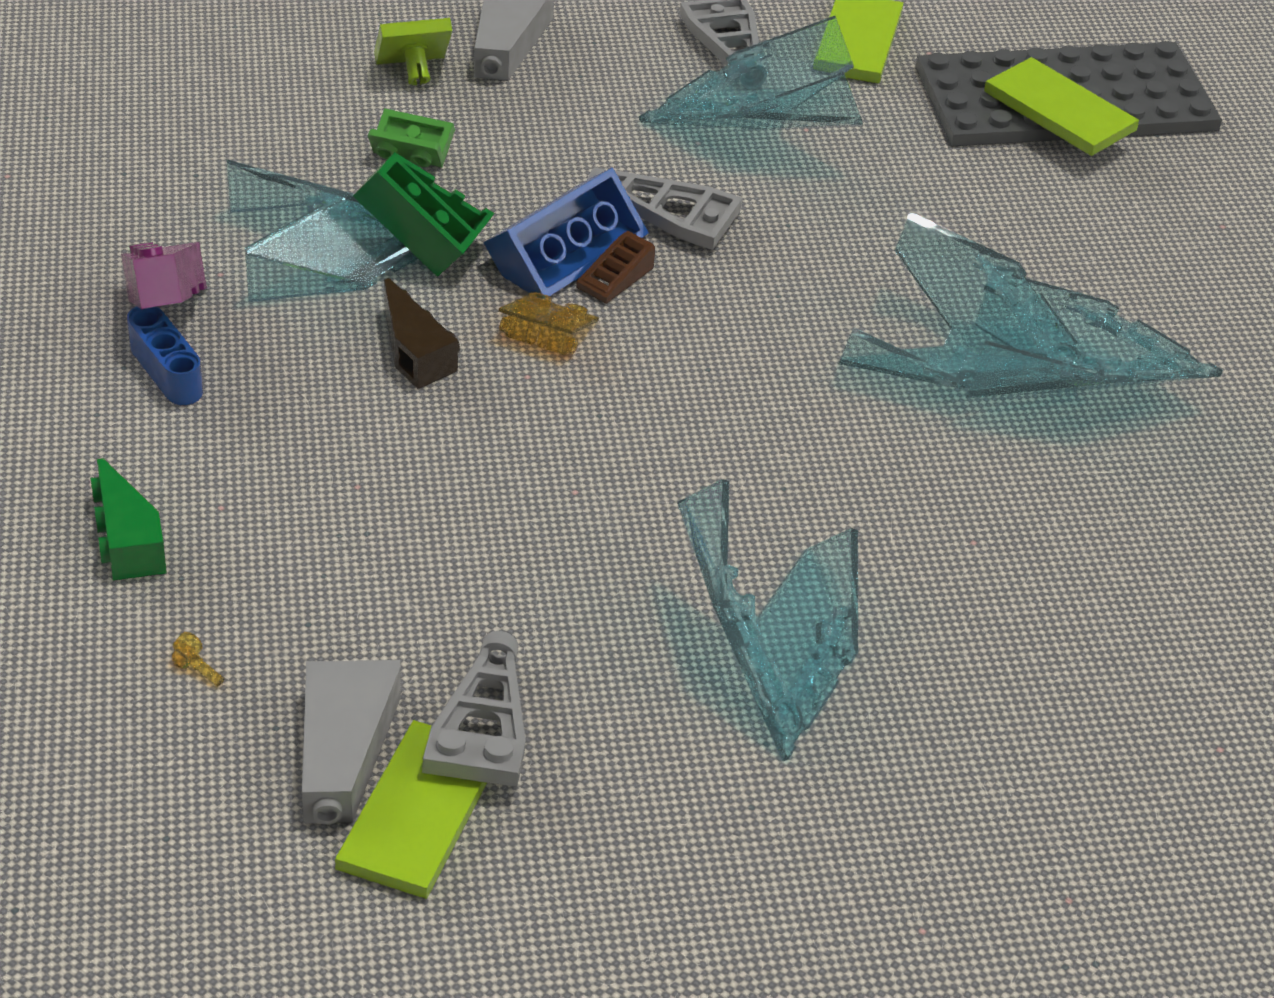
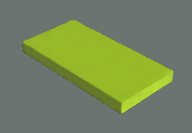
(868, 33)
(1061, 106)
(409, 821)

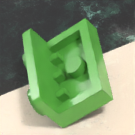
(413, 137)

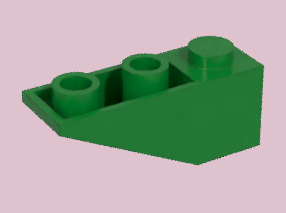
(132, 527)

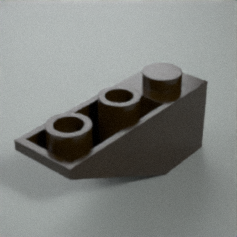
(419, 344)

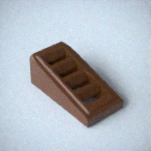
(628, 257)

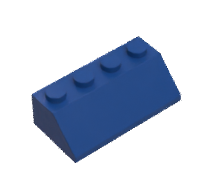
(565, 235)

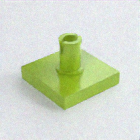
(414, 44)

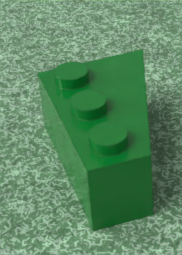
(420, 213)

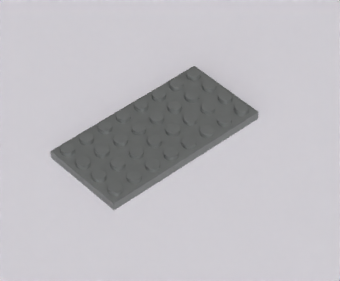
(1141, 79)

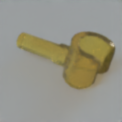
(186, 654)

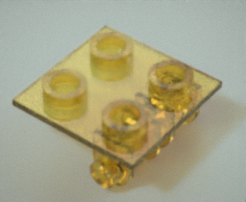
(553, 320)

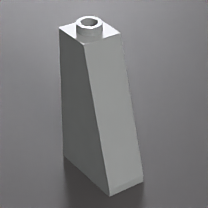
(507, 35)
(344, 730)

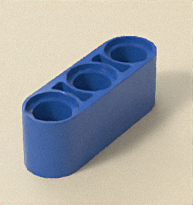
(165, 355)

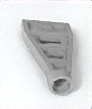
(706, 15)
(704, 223)
(476, 754)

